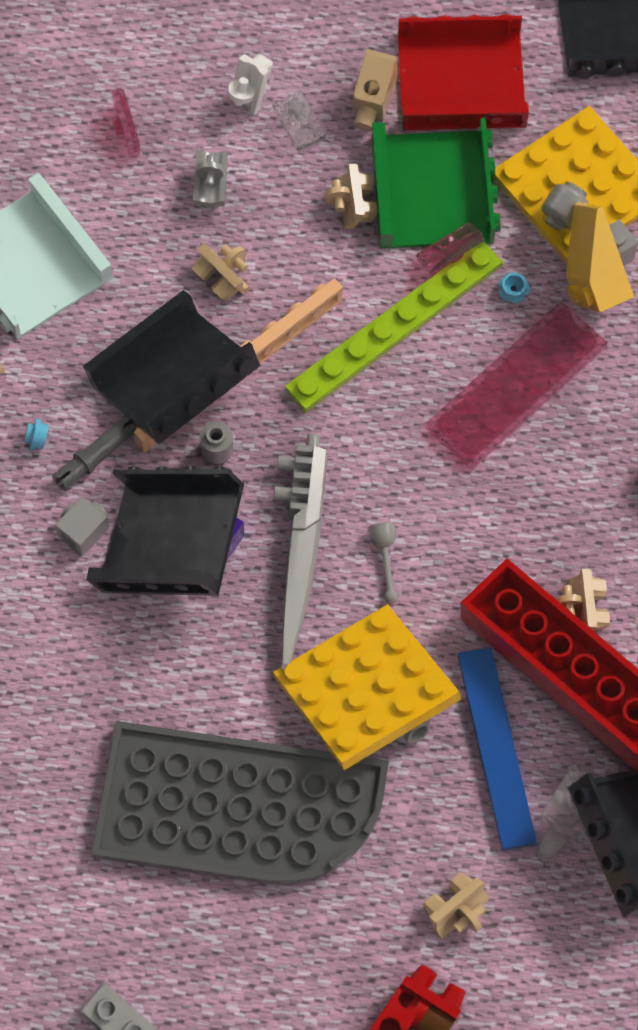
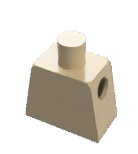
(374, 88)

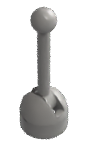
(383, 536)

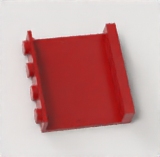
(461, 72)

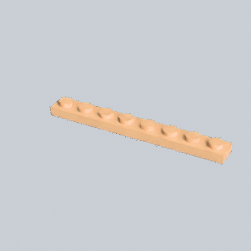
(280, 333)

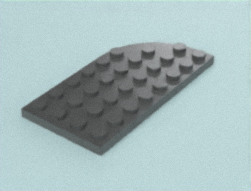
(233, 806)

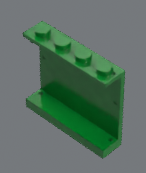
(433, 185)

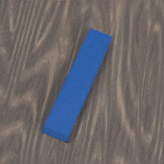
(496, 749)

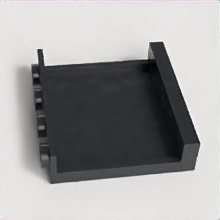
(611, 822)

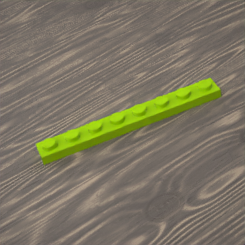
(392, 327)

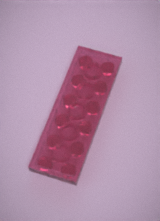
(516, 385)

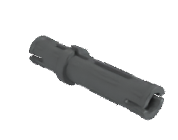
(85, 460)

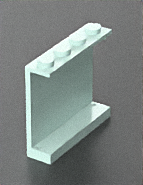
(44, 260)

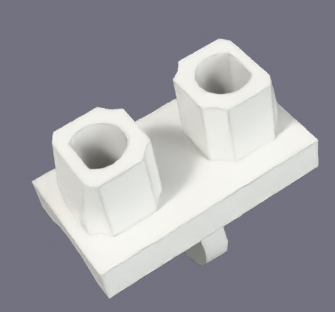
(250, 82)

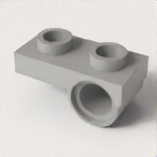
(112, 1011)

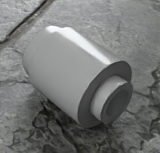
(216, 442)

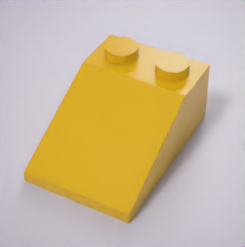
(594, 263)

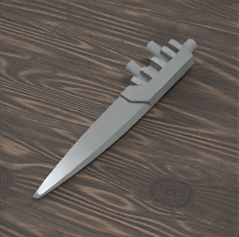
(305, 509)

